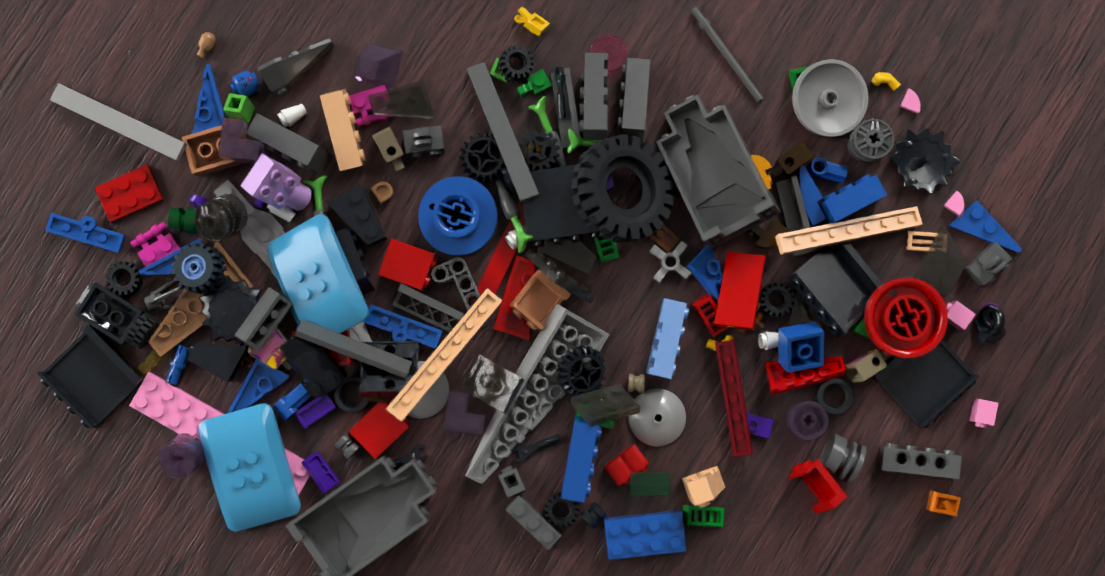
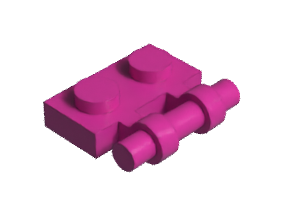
(361, 104)
(157, 250)

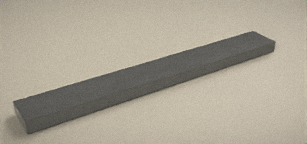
(502, 132)

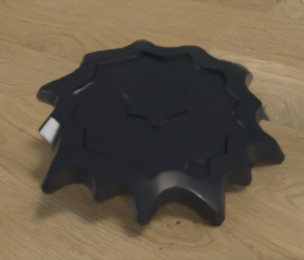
(924, 160)
(229, 308)

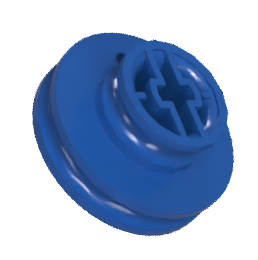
(475, 233)

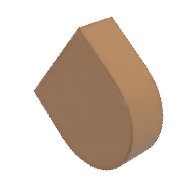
(383, 191)

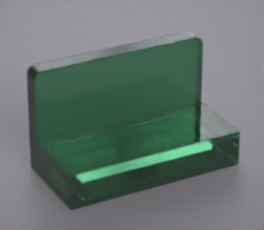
(649, 483)

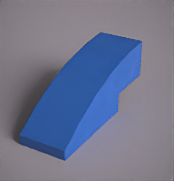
(810, 196)

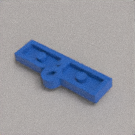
(86, 232)
(402, 327)

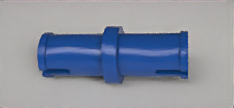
(177, 364)

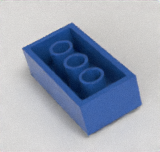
(579, 461)
(644, 534)

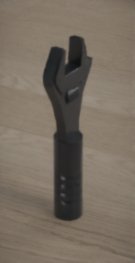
(559, 77)
(525, 450)
(414, 453)

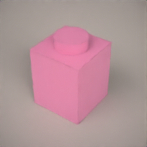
(959, 315)
(983, 412)

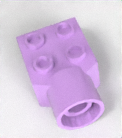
(276, 185)

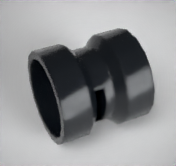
(593, 514)

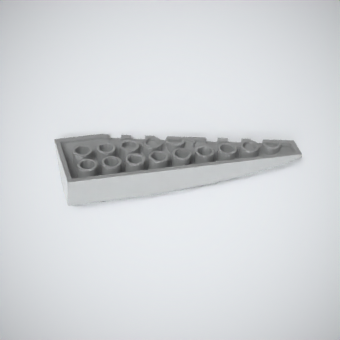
(539, 390)

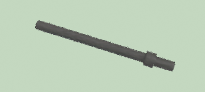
(705, 24)

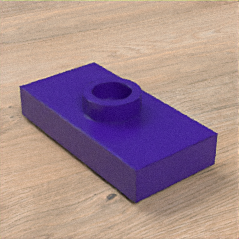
(315, 410)
(759, 425)
(320, 472)

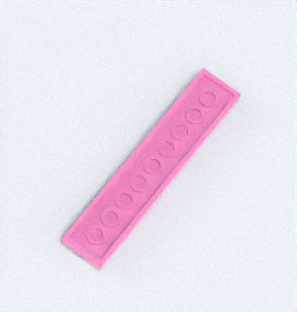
(185, 413)

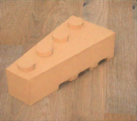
(342, 129)

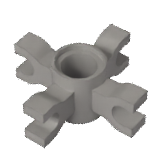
(682, 271)

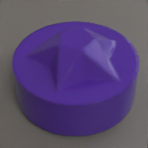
(197, 200)

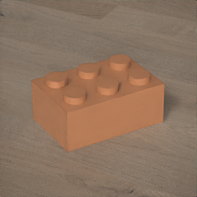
(203, 152)

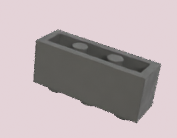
(263, 319)
(533, 521)

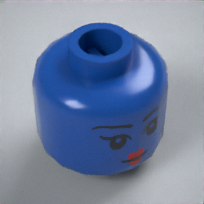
(245, 83)

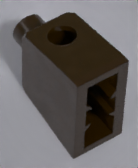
(799, 155)

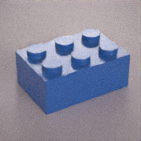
(852, 198)

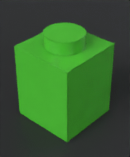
(239, 107)

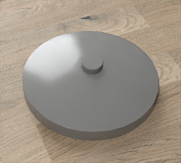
(830, 98)

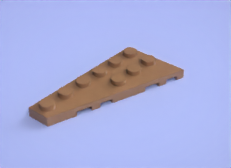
(187, 313)

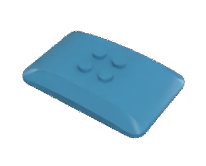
(317, 276)
(249, 467)

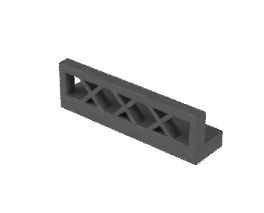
(571, 119)
(792, 207)
(430, 302)

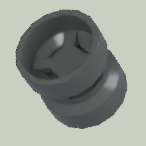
(344, 442)

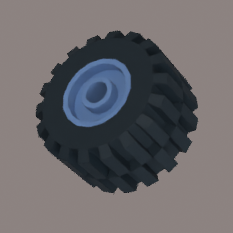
(199, 268)

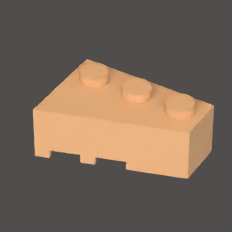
(703, 486)

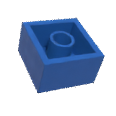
(800, 347)

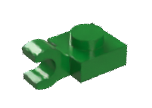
(537, 83)

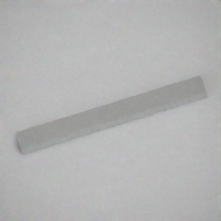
(118, 122)

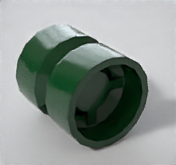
(182, 220)

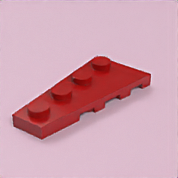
(505, 320)
(781, 381)

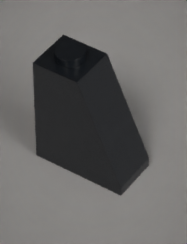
(218, 358)

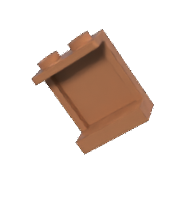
(538, 300)

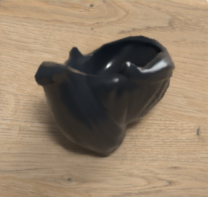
(990, 324)

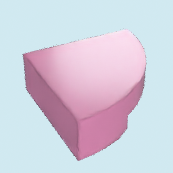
(911, 102)
(956, 204)

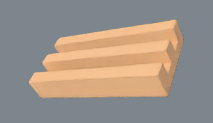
(914, 233)

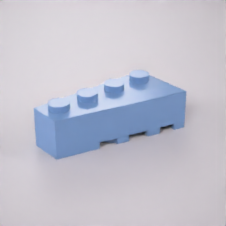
(666, 338)

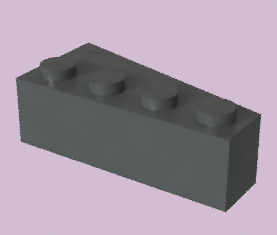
(595, 96)
(635, 97)
(289, 144)

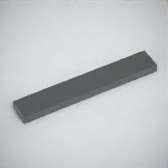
(353, 348)

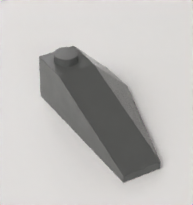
(284, 73)

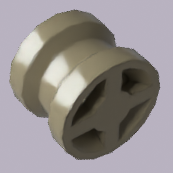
(636, 383)

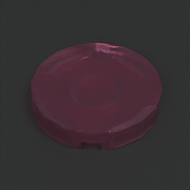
(614, 47)

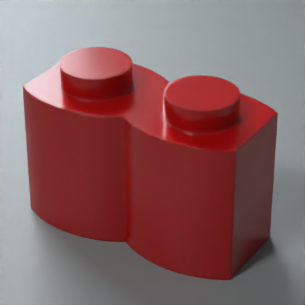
(628, 461)

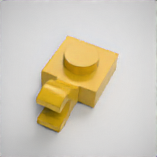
(533, 22)

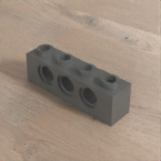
(950, 462)

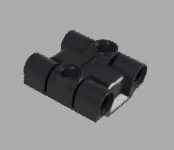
(376, 380)

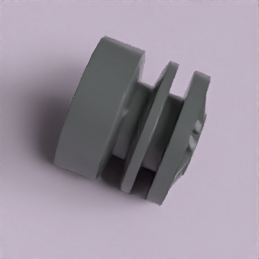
(860, 144)
(845, 459)

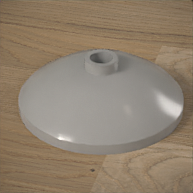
(433, 400)
(672, 422)

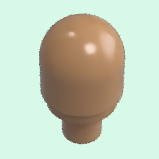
(205, 44)

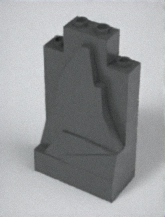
(715, 171)
(365, 516)

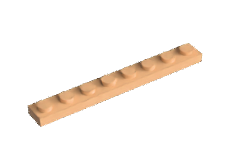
(848, 230)
(444, 355)

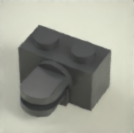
(424, 141)
(988, 264)

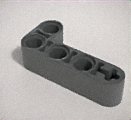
(459, 278)

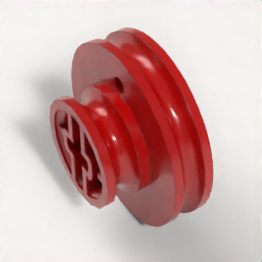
(924, 322)

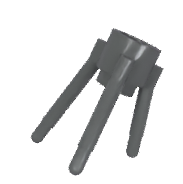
(156, 299)

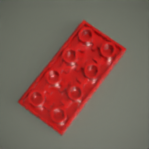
(740, 290)

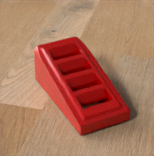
(700, 302)

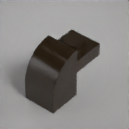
(766, 238)

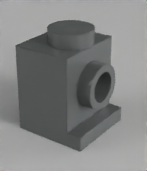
(511, 488)

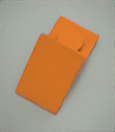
(943, 503)

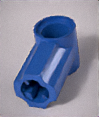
(828, 170)
(289, 404)

